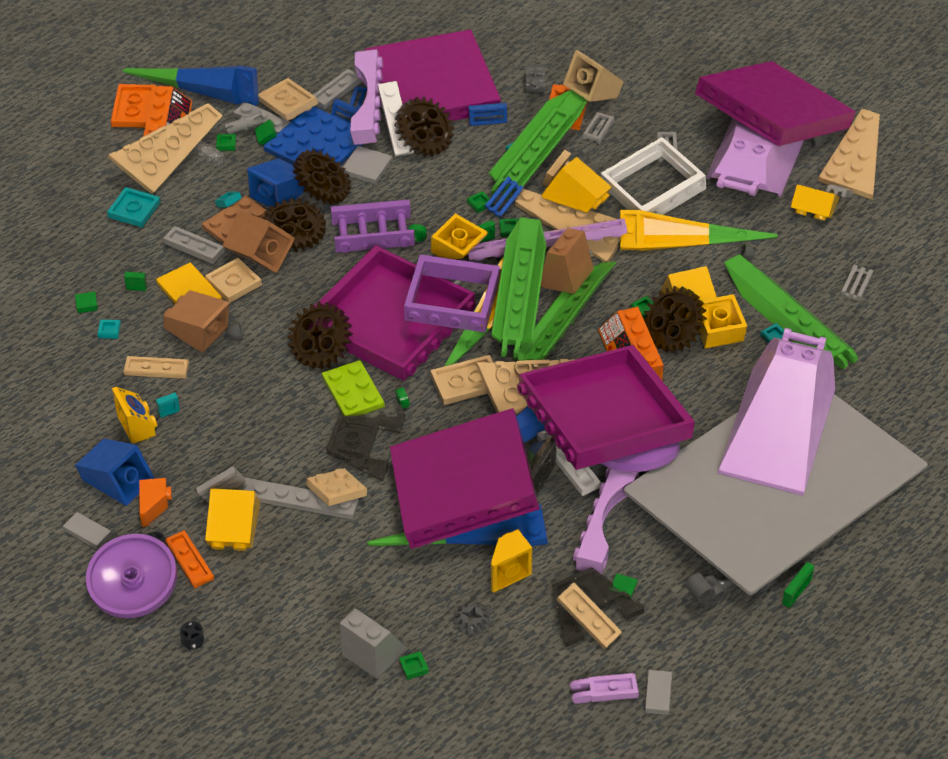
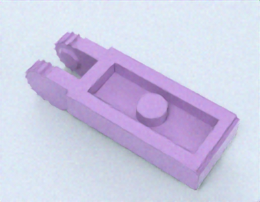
(605, 688)

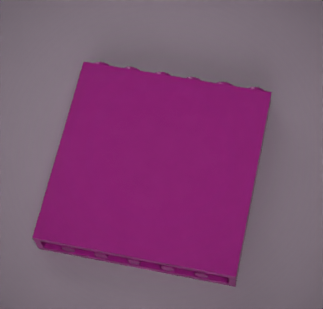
(440, 68)
(775, 103)
(375, 300)
(605, 407)
(463, 478)

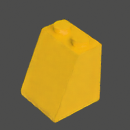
(577, 187)
(696, 280)
(232, 519)

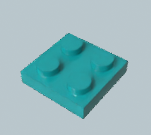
(133, 207)

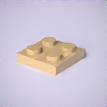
(233, 280)
(336, 487)

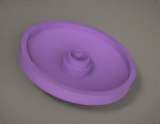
(645, 460)
(131, 576)

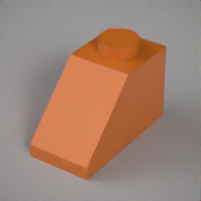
(153, 499)

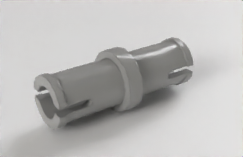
(244, 123)

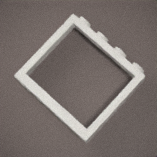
(669, 200)

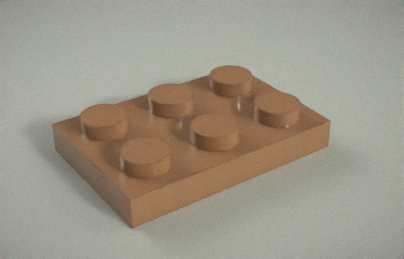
(221, 223)

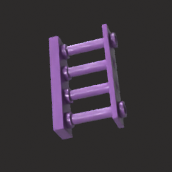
(368, 213)

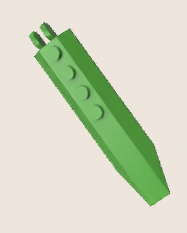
(537, 140)
(519, 285)
(784, 309)
(562, 315)

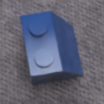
(273, 182)
(115, 469)

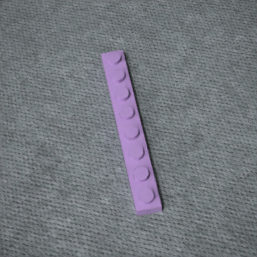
(592, 231)

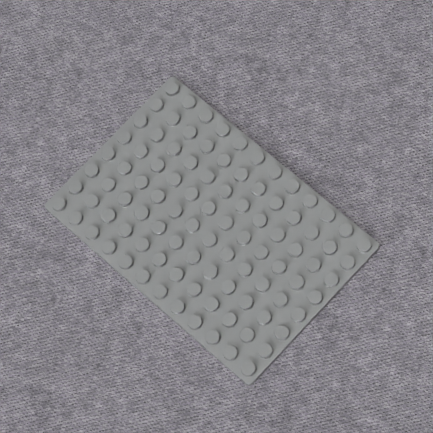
(763, 531)

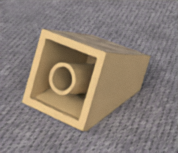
(591, 79)

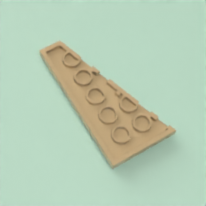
(562, 217)

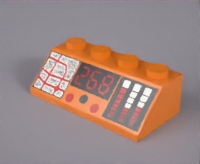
(165, 107)
(629, 329)

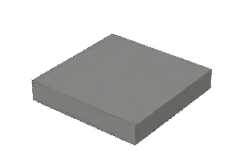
(367, 164)

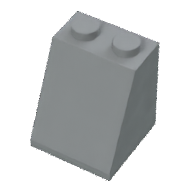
(369, 643)

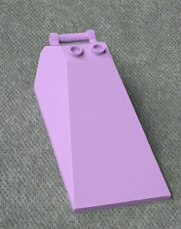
(752, 162)
(782, 414)

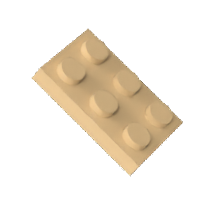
(287, 99)
(459, 380)

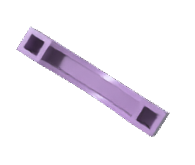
(365, 122)
(593, 546)

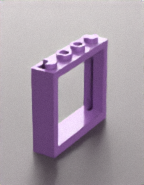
(453, 270)

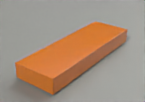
(189, 559)

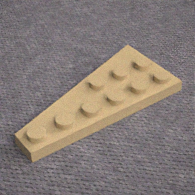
(163, 150)
(855, 157)
(502, 381)

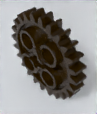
(419, 112)
(322, 176)
(299, 221)
(687, 327)
(320, 335)

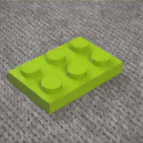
(353, 389)

